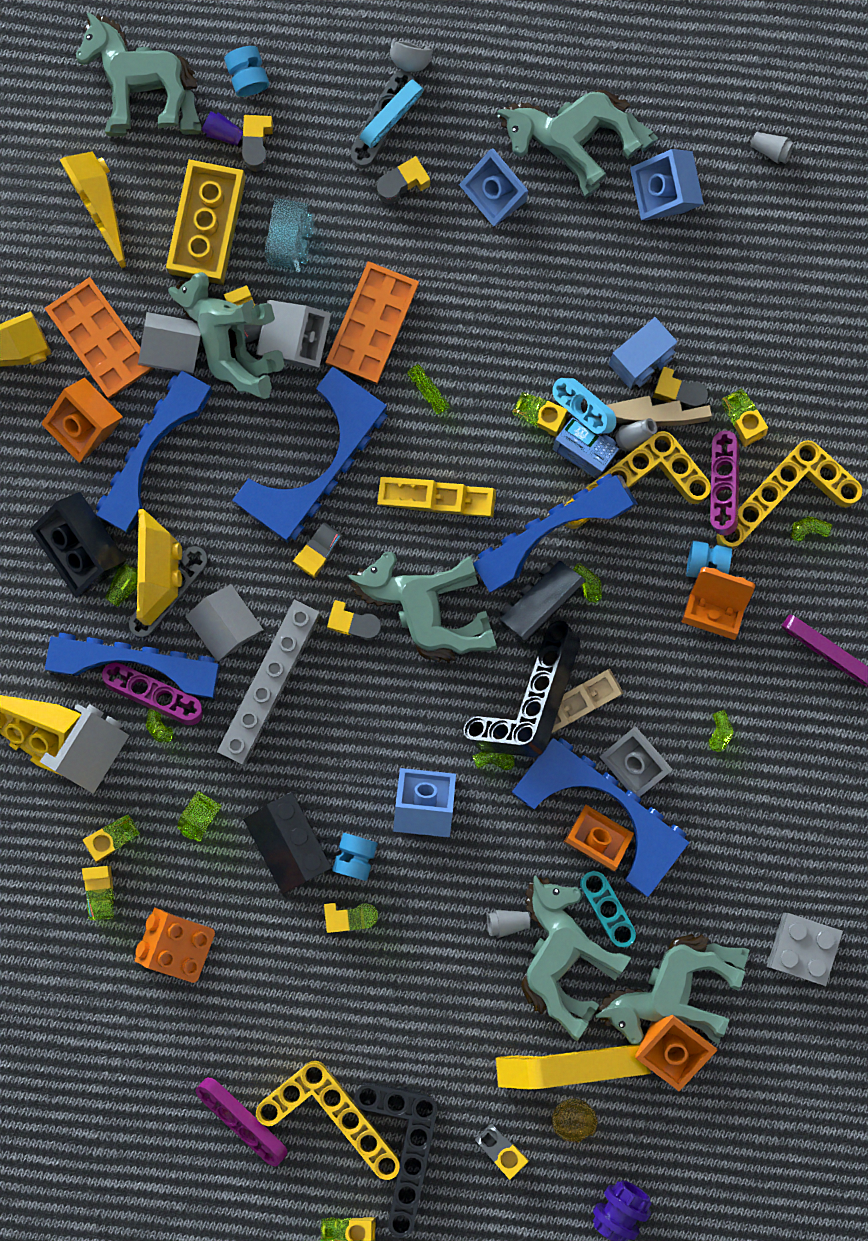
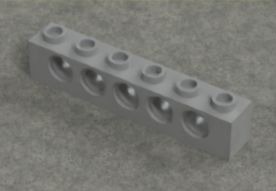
(269, 682)

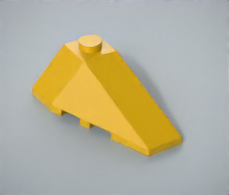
(94, 189)
(22, 341)
(36, 726)

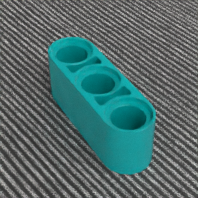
(618, 919)

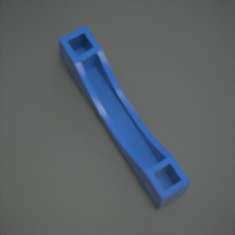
(183, 402)
(505, 563)
(75, 657)

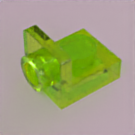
(198, 816)

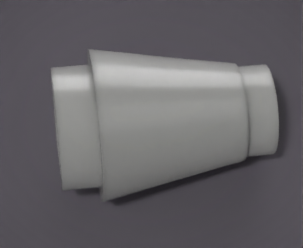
(773, 146)
(634, 434)
(504, 923)

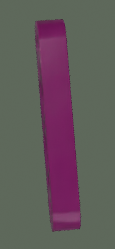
(726, 482)
(826, 649)
(154, 690)
(241, 1121)

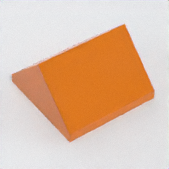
(599, 838)
(674, 1051)

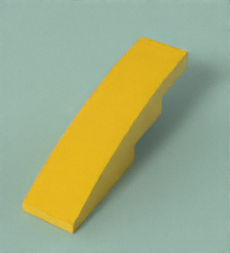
(436, 497)

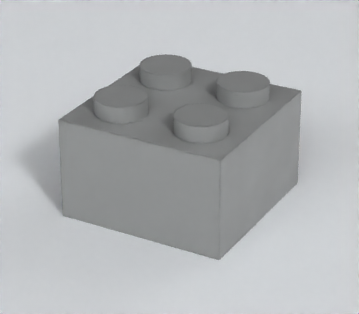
(804, 949)

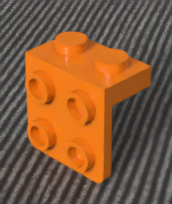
(718, 602)
(174, 945)

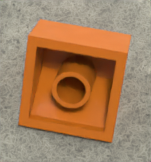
(81, 419)

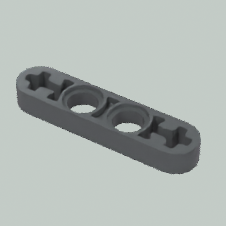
(359, 145)
(196, 569)

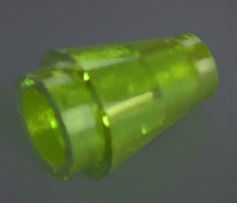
(122, 585)

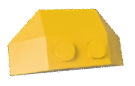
(156, 568)

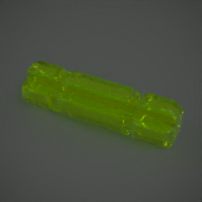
(428, 389)

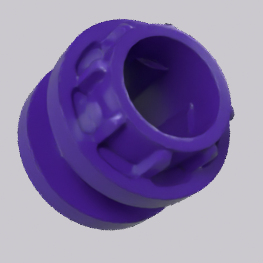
(619, 1216)

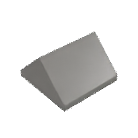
(169, 343)
(223, 622)
(635, 762)

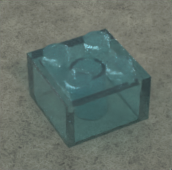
(288, 235)

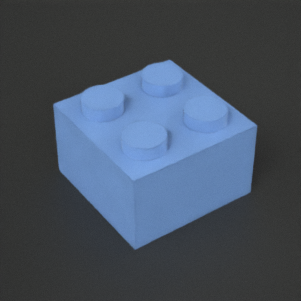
(643, 353)

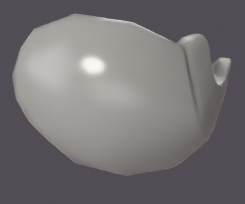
(410, 56)

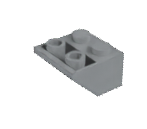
(297, 333)

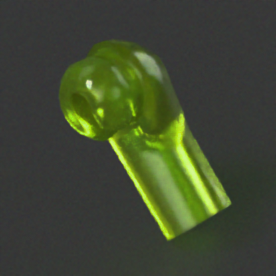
(808, 525)
(592, 586)
(157, 728)
(723, 732)
(503, 761)

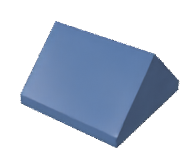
(494, 188)

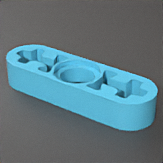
(391, 113)
(573, 405)

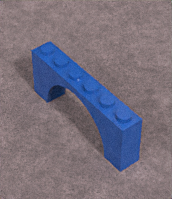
(287, 509)
(655, 842)

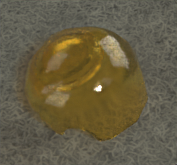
(574, 1120)

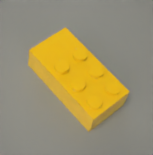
(206, 221)

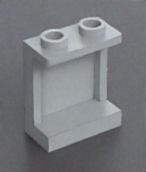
(88, 749)

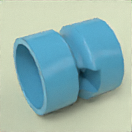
(246, 71)
(703, 556)
(354, 856)

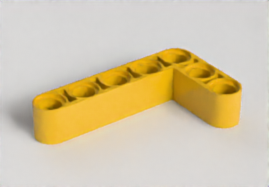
(654, 459)
(780, 487)
(569, 1068)
(336, 1113)

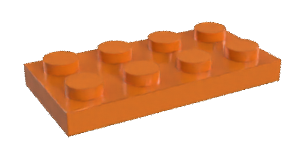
(372, 323)
(98, 337)

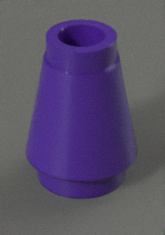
(222, 129)

